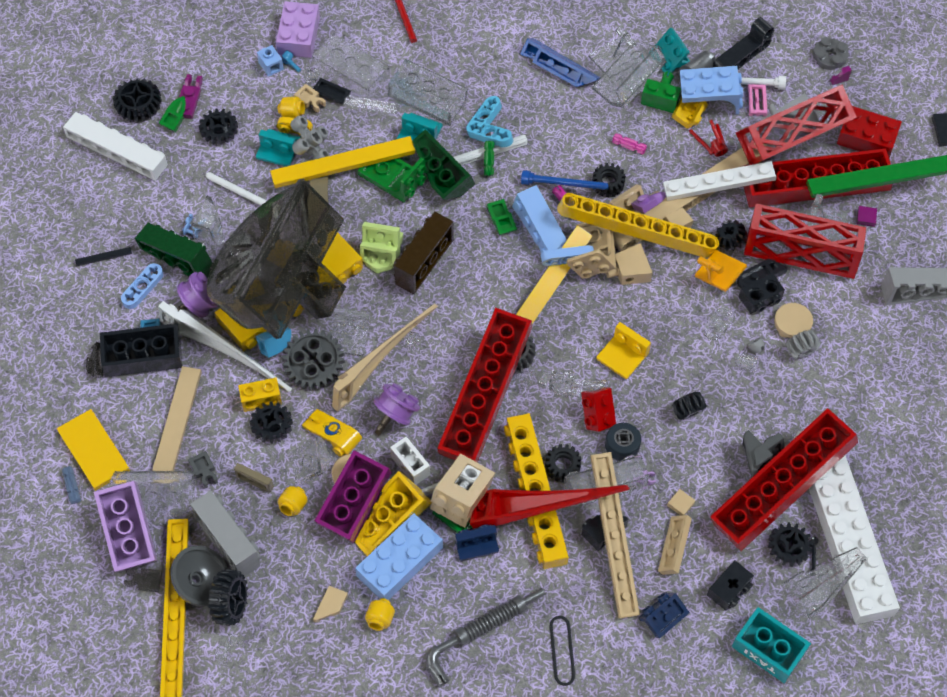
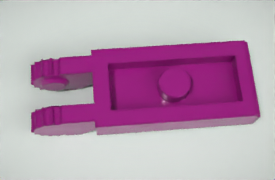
(191, 95)

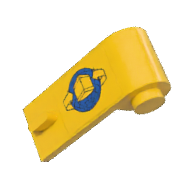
(341, 435)

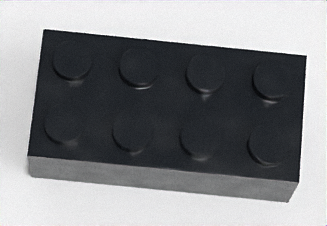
(140, 350)

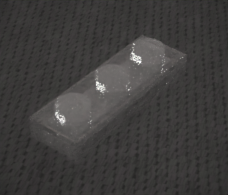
(372, 105)

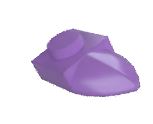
(646, 202)

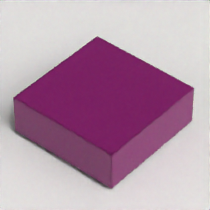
(866, 216)

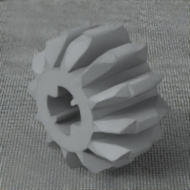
(803, 344)

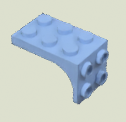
(712, 85)

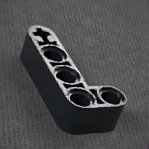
(748, 47)

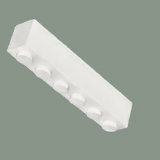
(115, 145)

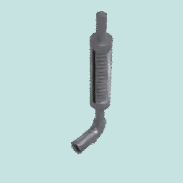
(475, 629)

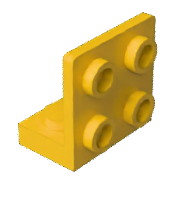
(624, 351)

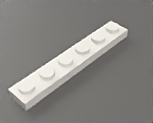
(719, 180)

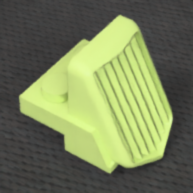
(380, 246)

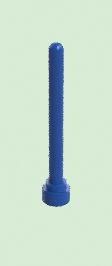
(529, 178)

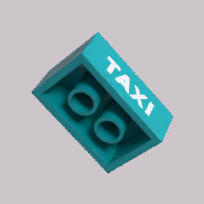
(771, 645)

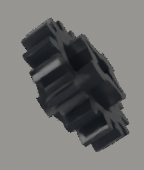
(218, 126)
(276, 427)
(800, 544)

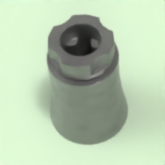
(702, 60)

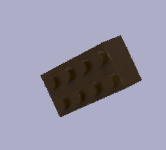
(423, 252)

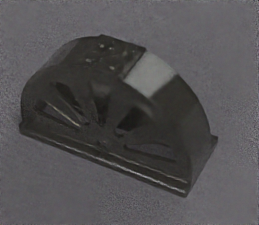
(277, 263)

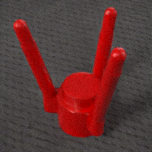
(718, 145)

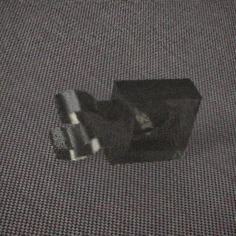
(147, 579)

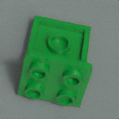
(396, 177)

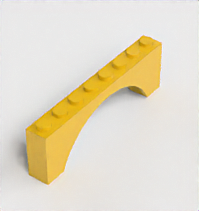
(339, 259)

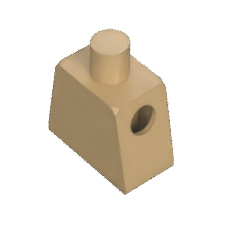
(631, 266)

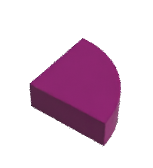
(842, 76)

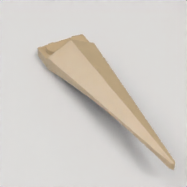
(355, 376)

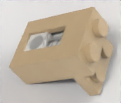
(459, 500)

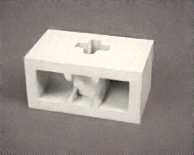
(410, 461)

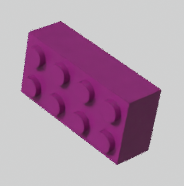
(353, 496)

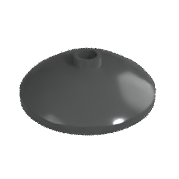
(200, 564)

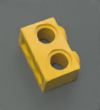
(259, 392)

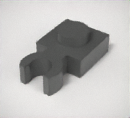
(203, 467)

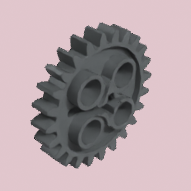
(327, 348)

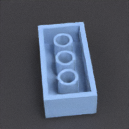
(399, 557)

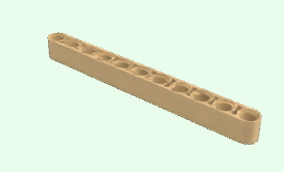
(666, 207)

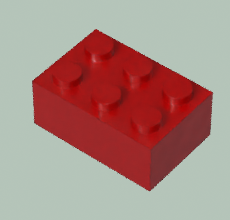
(869, 132)

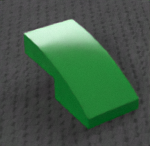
(501, 217)

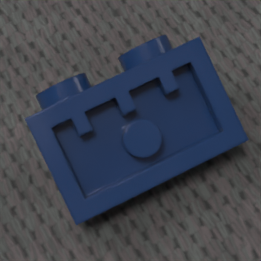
(664, 613)

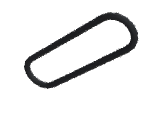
(553, 651)

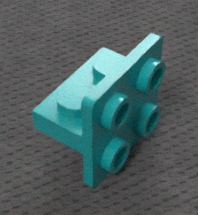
(673, 50)
(415, 124)
(276, 147)

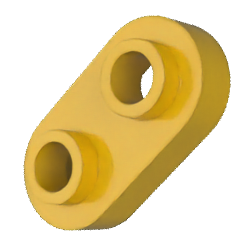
(284, 125)

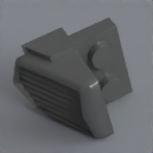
(760, 454)

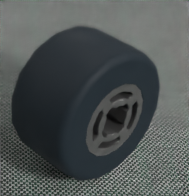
(625, 447)

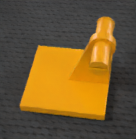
(719, 270)

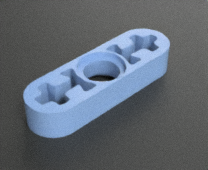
(560, 256)
(142, 278)

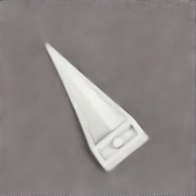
(197, 330)

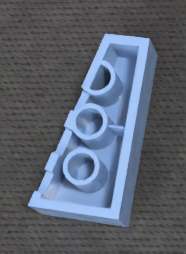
(538, 219)

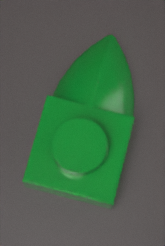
(174, 114)

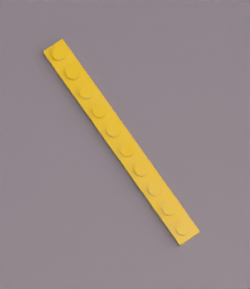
(174, 615)

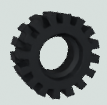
(611, 171)
(562, 452)

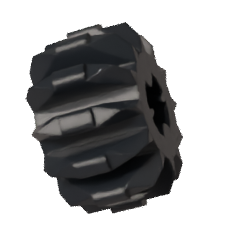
(731, 235)
(689, 405)

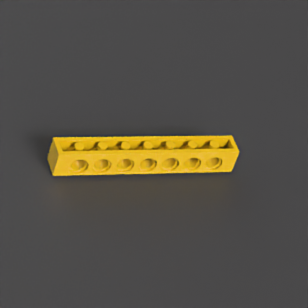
(523, 426)

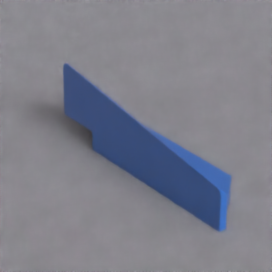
(557, 63)

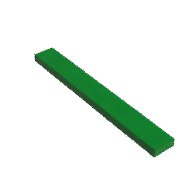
(877, 176)

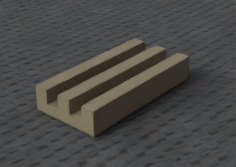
(253, 477)

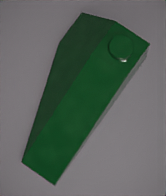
(442, 169)

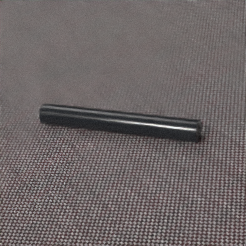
(103, 256)

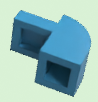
(270, 346)

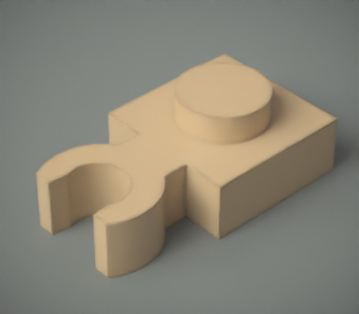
(310, 97)

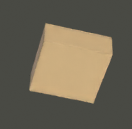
(681, 502)

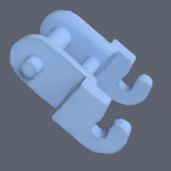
(186, 229)

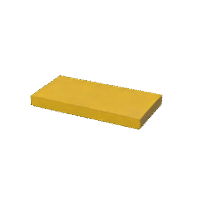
(92, 448)

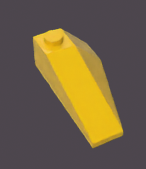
(396, 504)

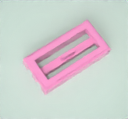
(757, 112)

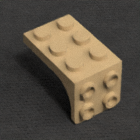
(596, 261)

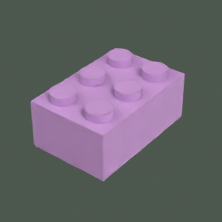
(298, 29)

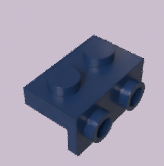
(476, 542)

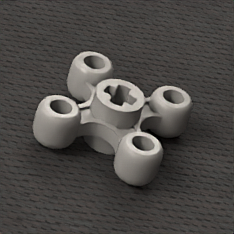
(309, 139)

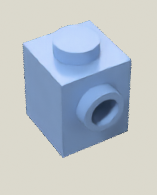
(270, 60)

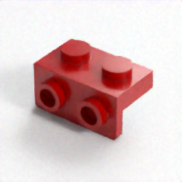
(598, 409)

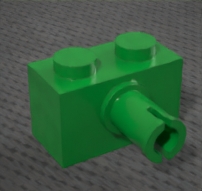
(661, 94)

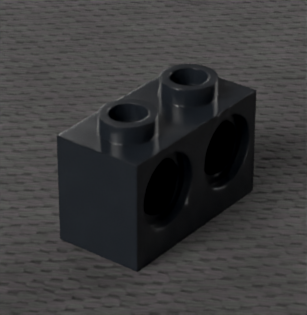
(759, 290)

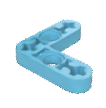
(501, 136)

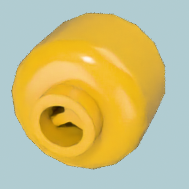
(291, 107)
(292, 501)
(379, 614)

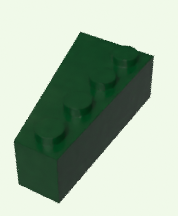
(174, 249)

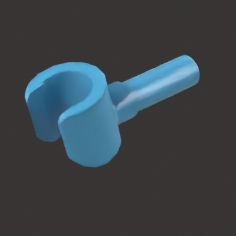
(287, 59)

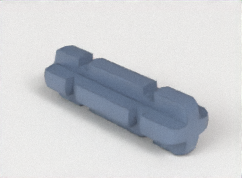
(71, 485)

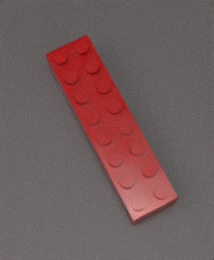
(793, 174)
(485, 386)
(784, 479)

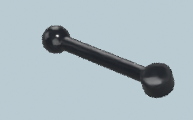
(815, 541)

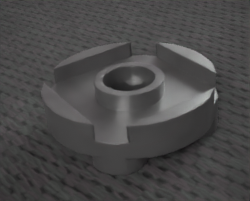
(835, 46)

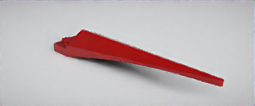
(506, 506)

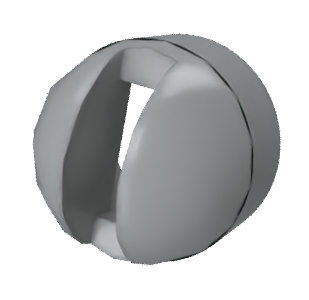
(757, 345)

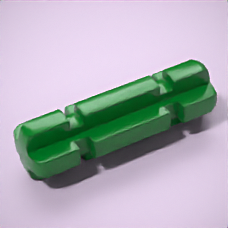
(489, 158)

